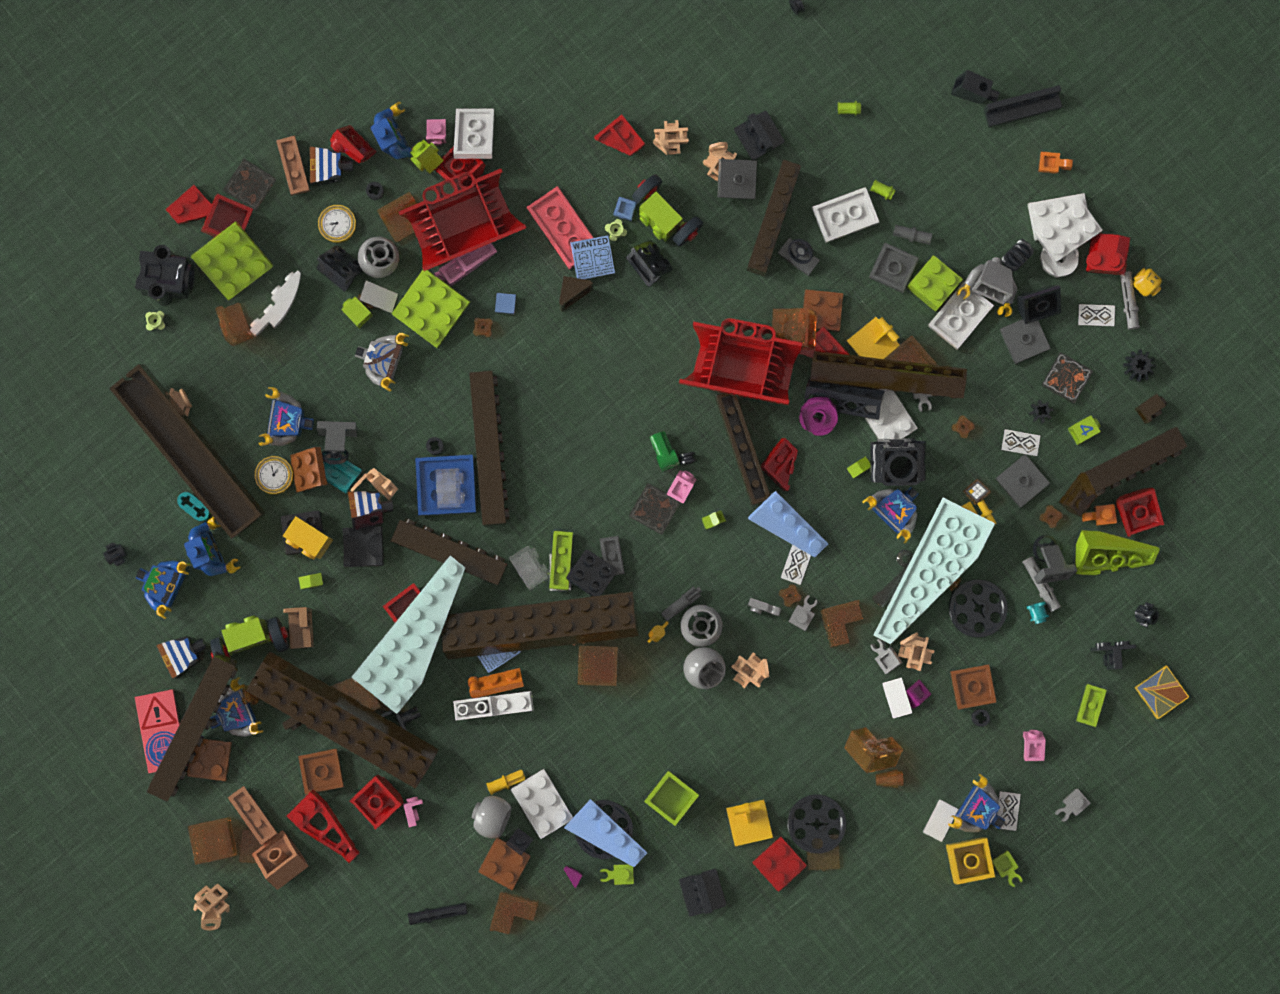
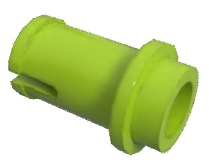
(849, 108)
(883, 190)

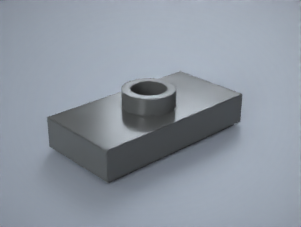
(612, 553)

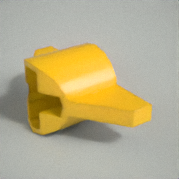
(657, 633)

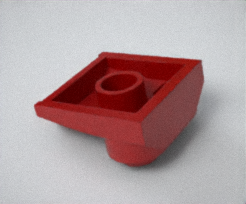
(352, 143)
(452, 167)
(1108, 254)
(1139, 510)
(377, 800)

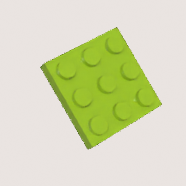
(232, 260)
(431, 308)

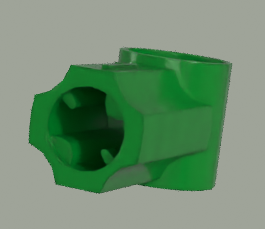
(665, 455)

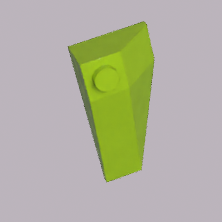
(1104, 551)

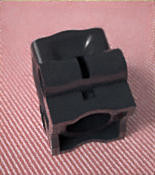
(171, 275)
(885, 450)

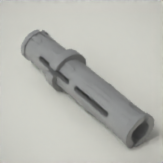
(1130, 309)
(1044, 588)

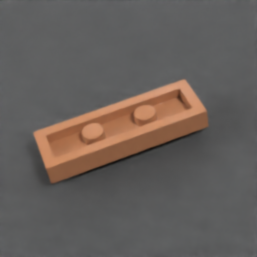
(293, 165)
(252, 815)

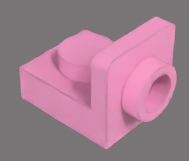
(436, 131)
(681, 486)
(1034, 745)
(412, 815)

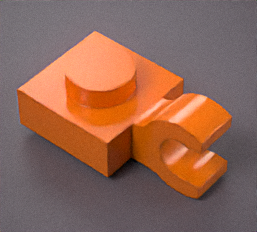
(1051, 162)
(1102, 514)

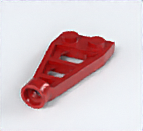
(306, 809)

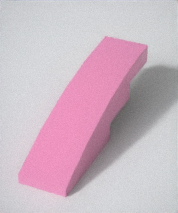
(465, 264)

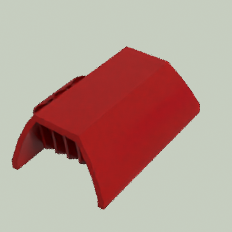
(462, 219)
(743, 363)

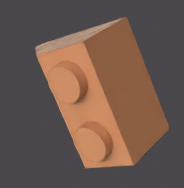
(279, 860)

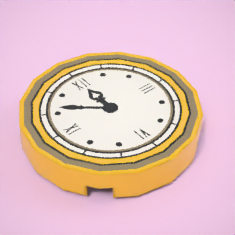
(337, 223)
(274, 475)

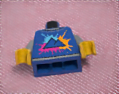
(285, 420)
(895, 510)
(235, 715)
(978, 809)

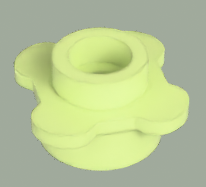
(615, 225)
(150, 320)

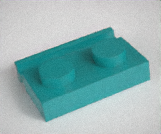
(341, 475)

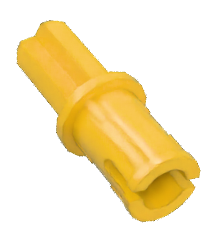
(506, 781)

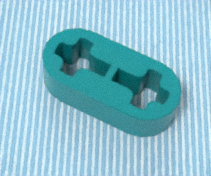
(191, 510)

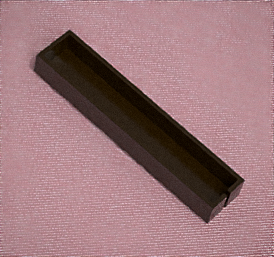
(187, 450)
(540, 625)
(342, 720)

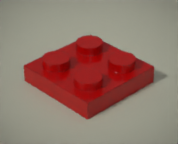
(779, 864)

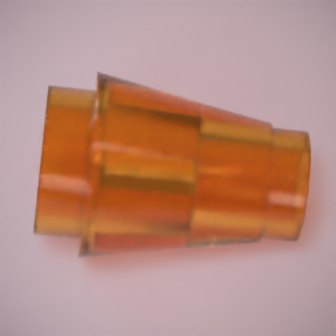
(890, 779)

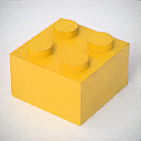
(308, 538)
(970, 860)

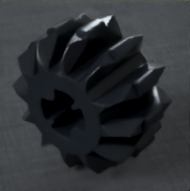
(1017, 255)
(1143, 372)

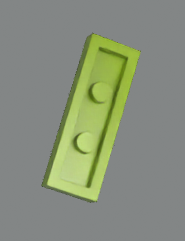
(560, 560)

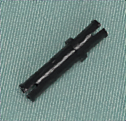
(430, 915)

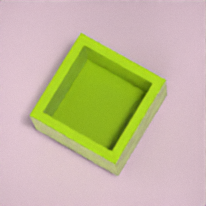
(934, 283)
(671, 798)

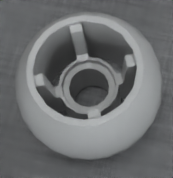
(383, 245)
(714, 617)
(704, 668)
(491, 816)

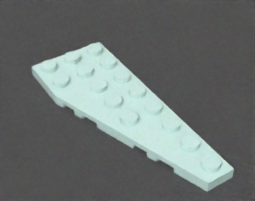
(943, 555)
(404, 654)

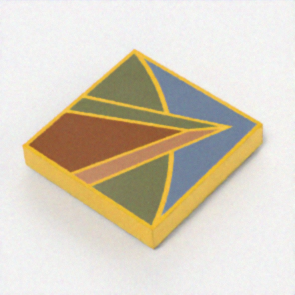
(1161, 692)

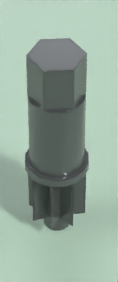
(680, 604)

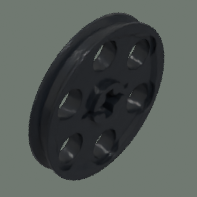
(974, 617)
(618, 812)
(822, 831)

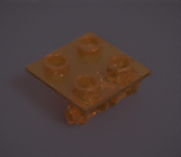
(397, 225)

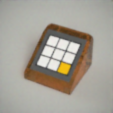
(977, 491)

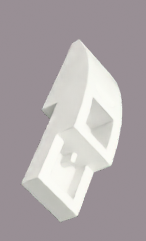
(283, 299)
(493, 705)

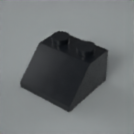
(1039, 303)

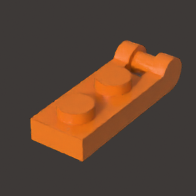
(495, 683)

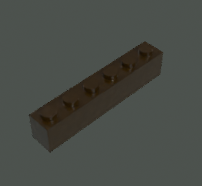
(773, 218)
(743, 448)
(1134, 460)
(441, 547)

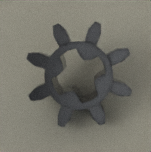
(1046, 411)
(115, 554)
(1146, 614)

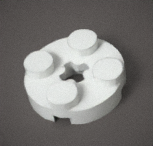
(1059, 269)

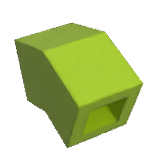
(859, 467)
(713, 519)
(310, 581)

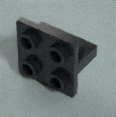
(758, 135)
(649, 262)
(339, 267)
(591, 574)
(1113, 657)
(702, 892)

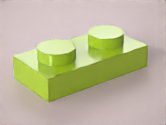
(1091, 705)

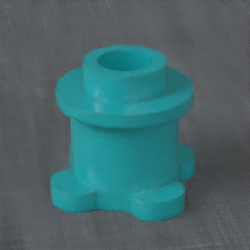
(1038, 612)

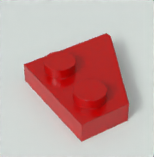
(620, 137)
(189, 206)
(825, 343)
(780, 463)

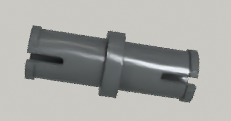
(912, 234)

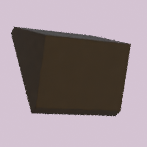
(573, 290)

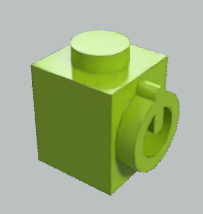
(426, 156)

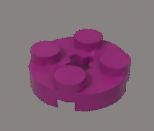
(814, 425)

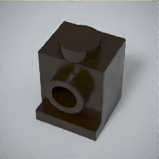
(1151, 407)

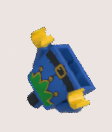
(389, 134)
(204, 550)
(162, 584)

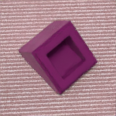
(917, 694)
(573, 875)

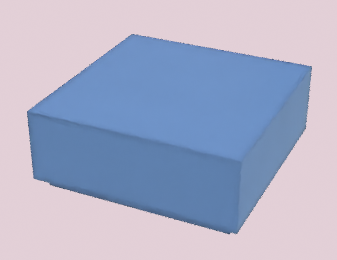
(625, 209)
(505, 303)

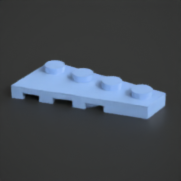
(787, 524)
(600, 830)

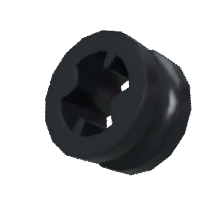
(796, 6)
(377, 185)
(440, 444)
(687, 458)
(976, 721)

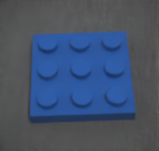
(426, 483)

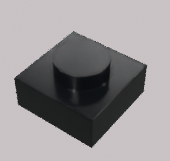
(519, 841)

